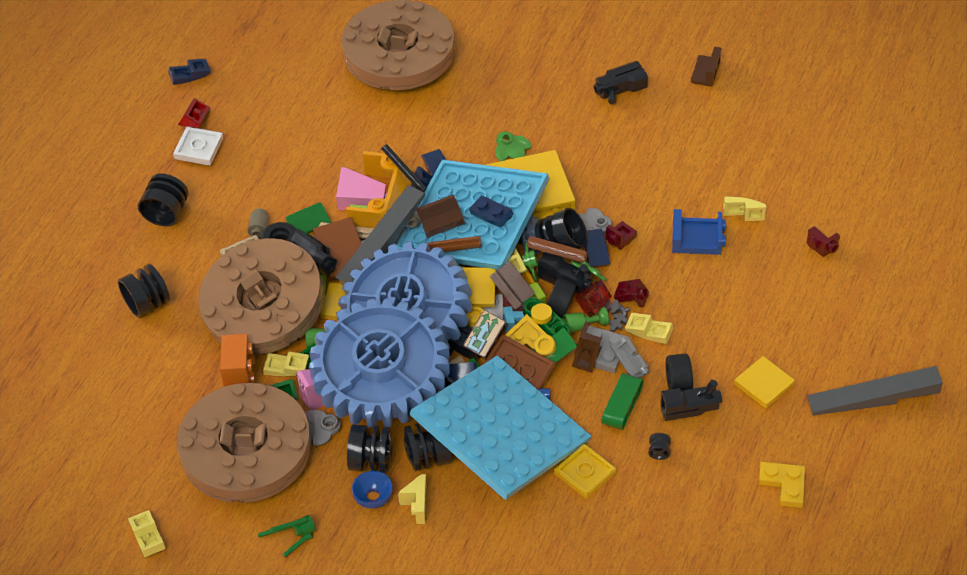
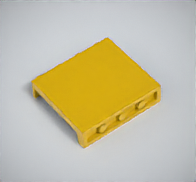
(557, 192)

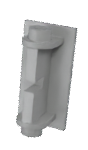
(629, 358)

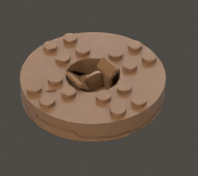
(398, 44)
(263, 292)
(244, 442)

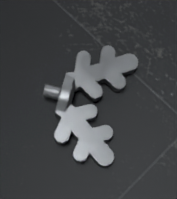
(618, 318)

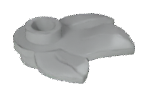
(595, 220)
(318, 424)

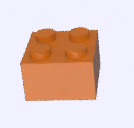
(237, 360)

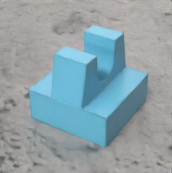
(511, 317)

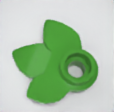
(513, 148)
(530, 261)
(590, 269)

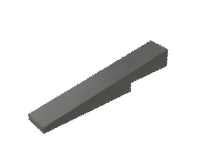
(385, 232)
(877, 392)

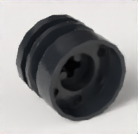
(163, 199)
(563, 228)
(142, 291)
(424, 446)
(365, 448)

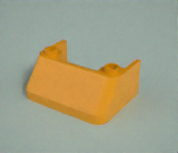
(381, 166)

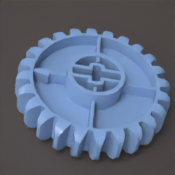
(418, 277)
(379, 362)

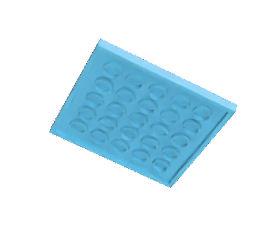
(467, 182)
(500, 426)

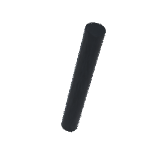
(403, 168)

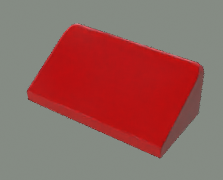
(194, 114)

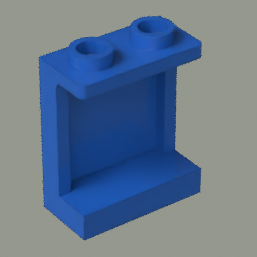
(698, 234)

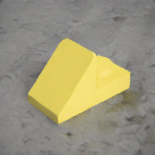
(415, 495)

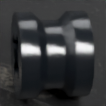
(659, 446)

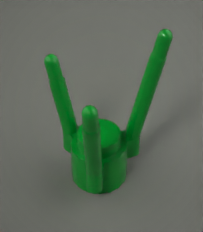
(302, 526)

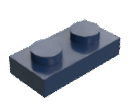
(491, 211)

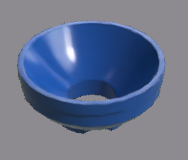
(372, 482)

